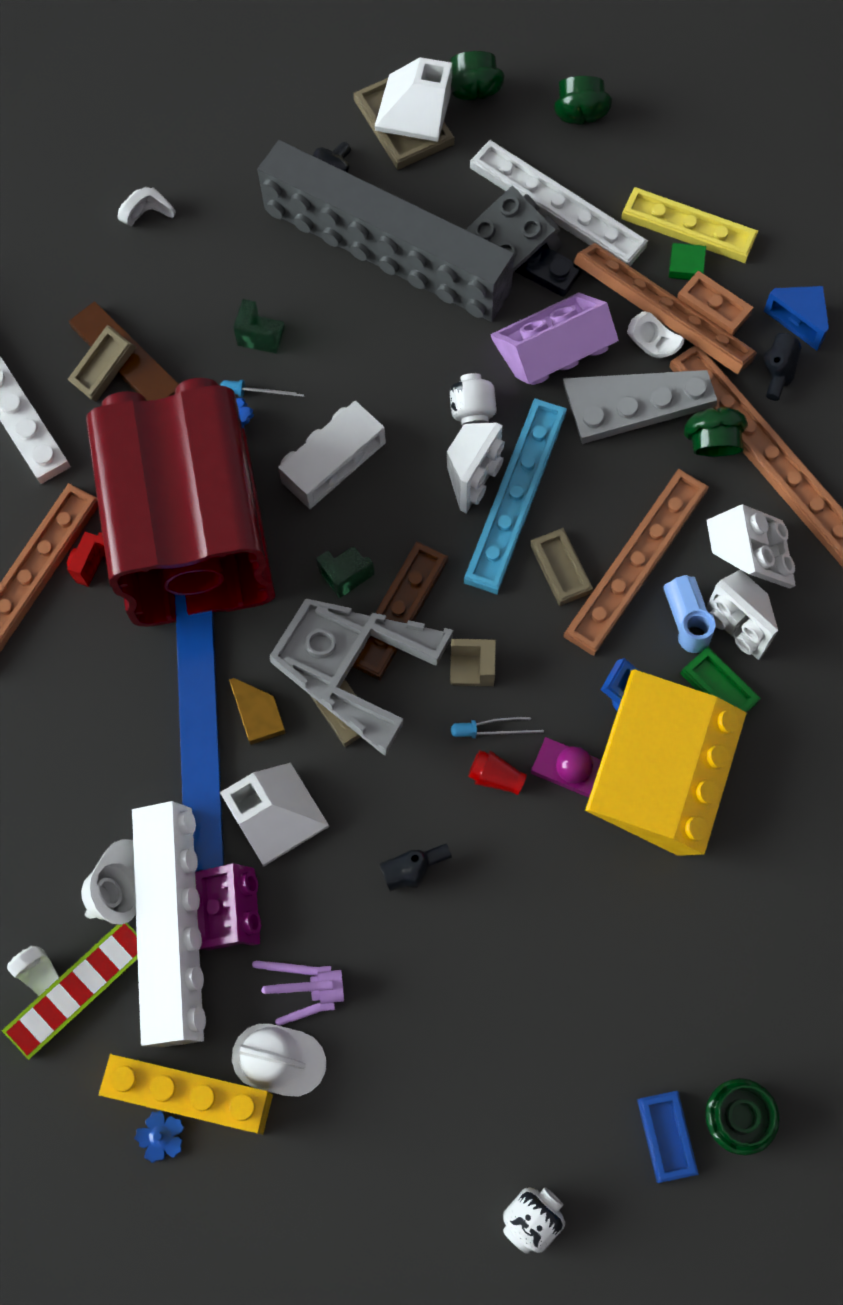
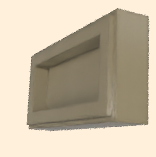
(101, 363)
(561, 566)

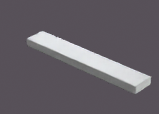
(558, 203)

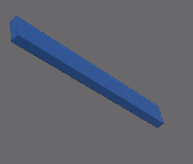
(200, 731)

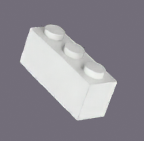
(331, 454)

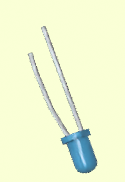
(239, 388)
(470, 729)

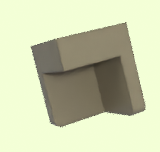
(472, 662)

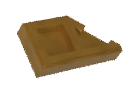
(257, 712)

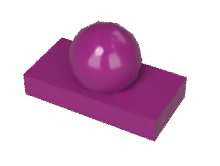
(566, 766)

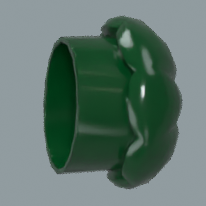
(475, 75)
(582, 100)
(716, 432)
(742, 1116)

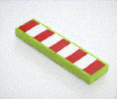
(73, 990)

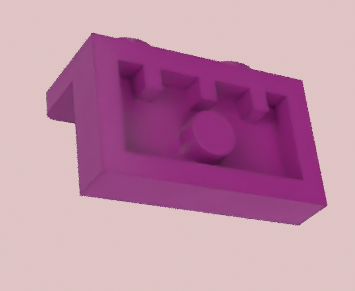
(228, 906)

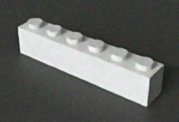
(167, 926)

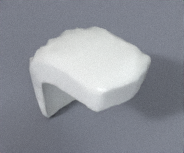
(140, 202)
(653, 336)
(33, 969)

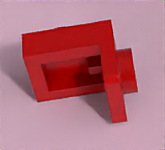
(86, 558)

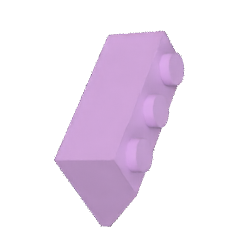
(556, 337)

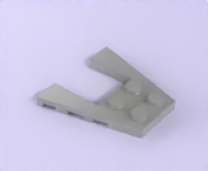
(324, 646)

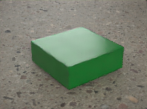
(686, 260)

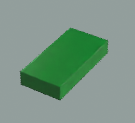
(714, 677)

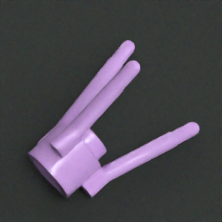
(324, 986)

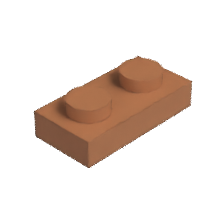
(715, 302)

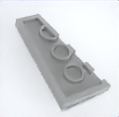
(629, 402)

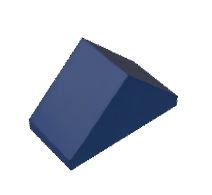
(801, 312)

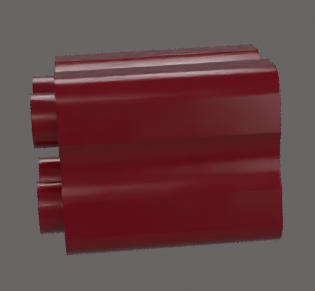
(178, 503)

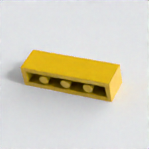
(186, 1094)

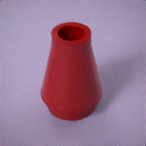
(494, 772)

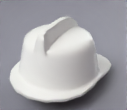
(111, 886)
(278, 1060)

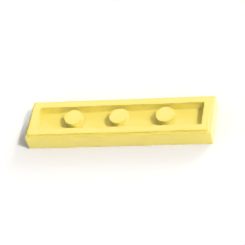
(689, 224)

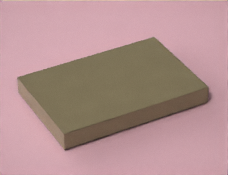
(400, 149)

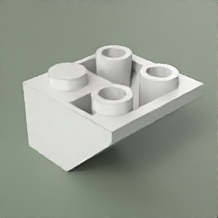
(416, 99)
(473, 459)
(753, 544)
(744, 613)
(274, 811)

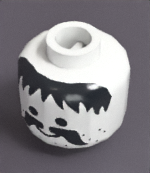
(473, 399)
(533, 1220)

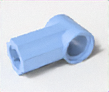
(689, 611)

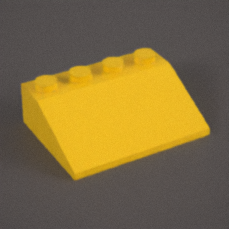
(666, 763)

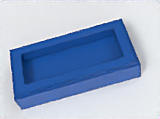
(667, 1137)

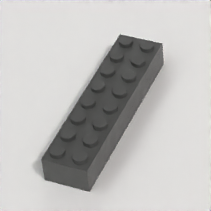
(386, 231)

